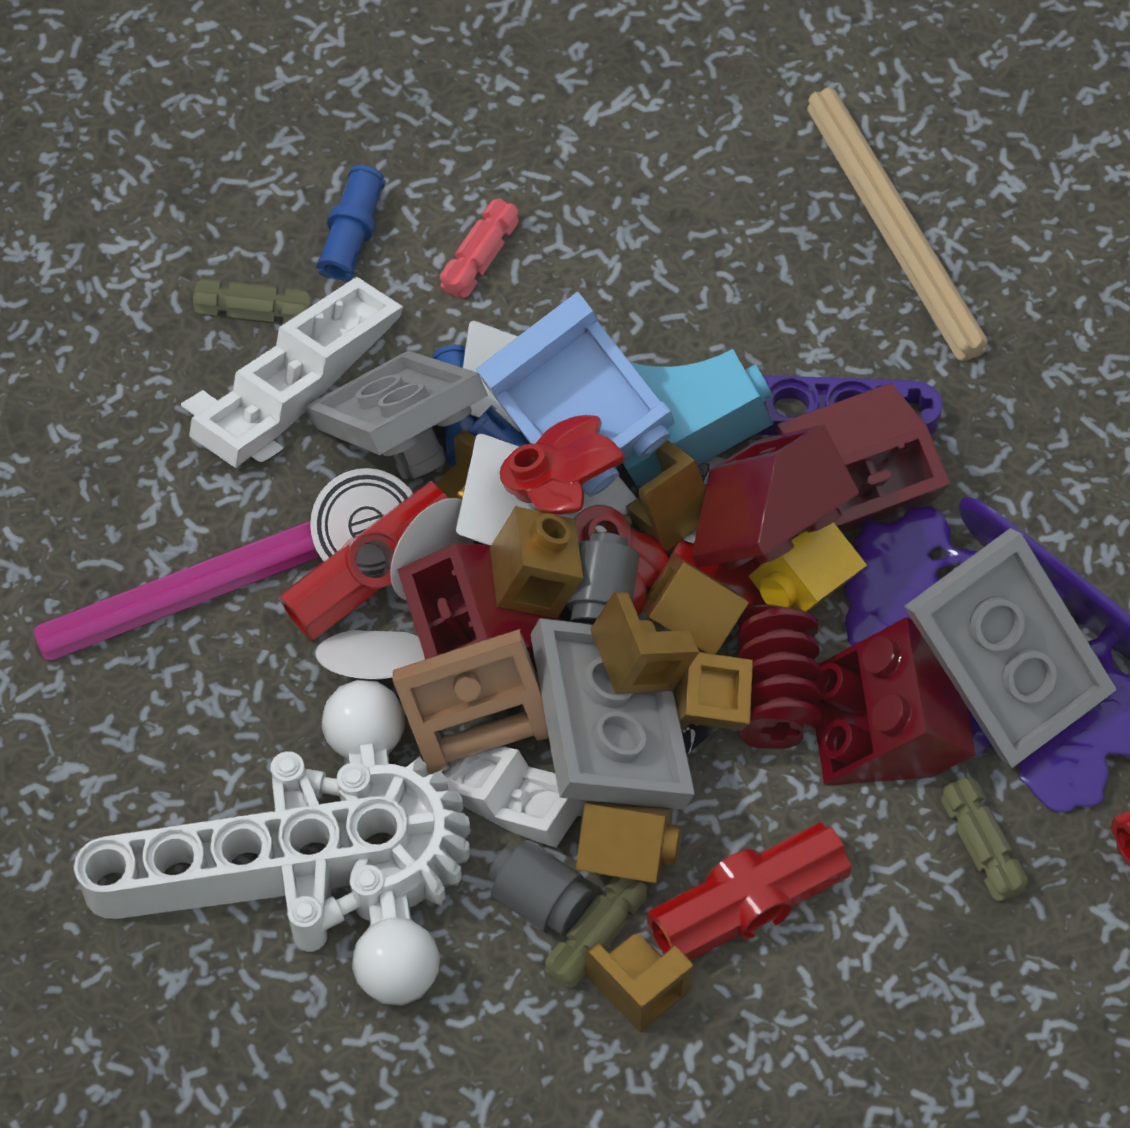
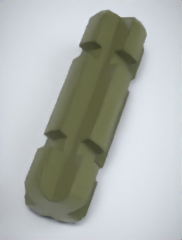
(249, 300)
(984, 839)
(596, 925)

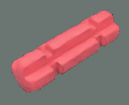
(479, 248)

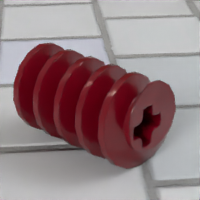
(782, 675)

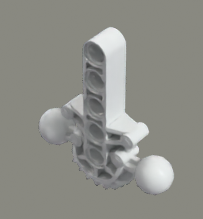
(394, 956)

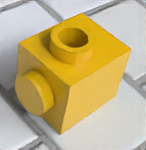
(809, 571)

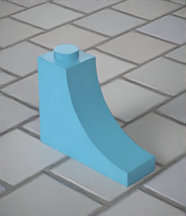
(711, 405)

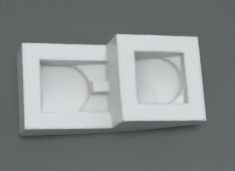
(513, 794)

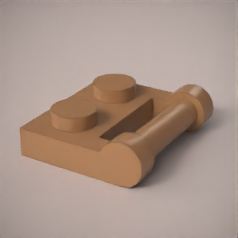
(467, 687)

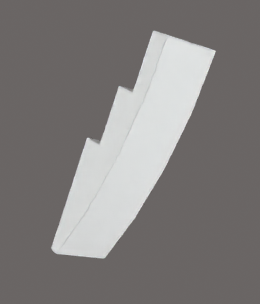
(303, 364)

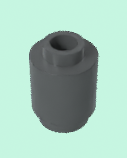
(606, 569)
(539, 887)

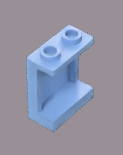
(575, 369)

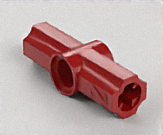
(337, 583)
(750, 892)

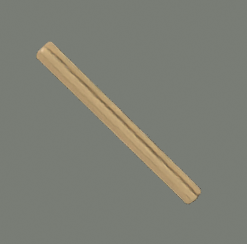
(897, 225)

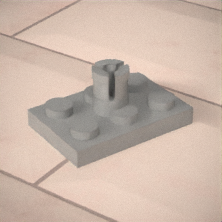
(397, 406)
(1010, 647)
(605, 741)

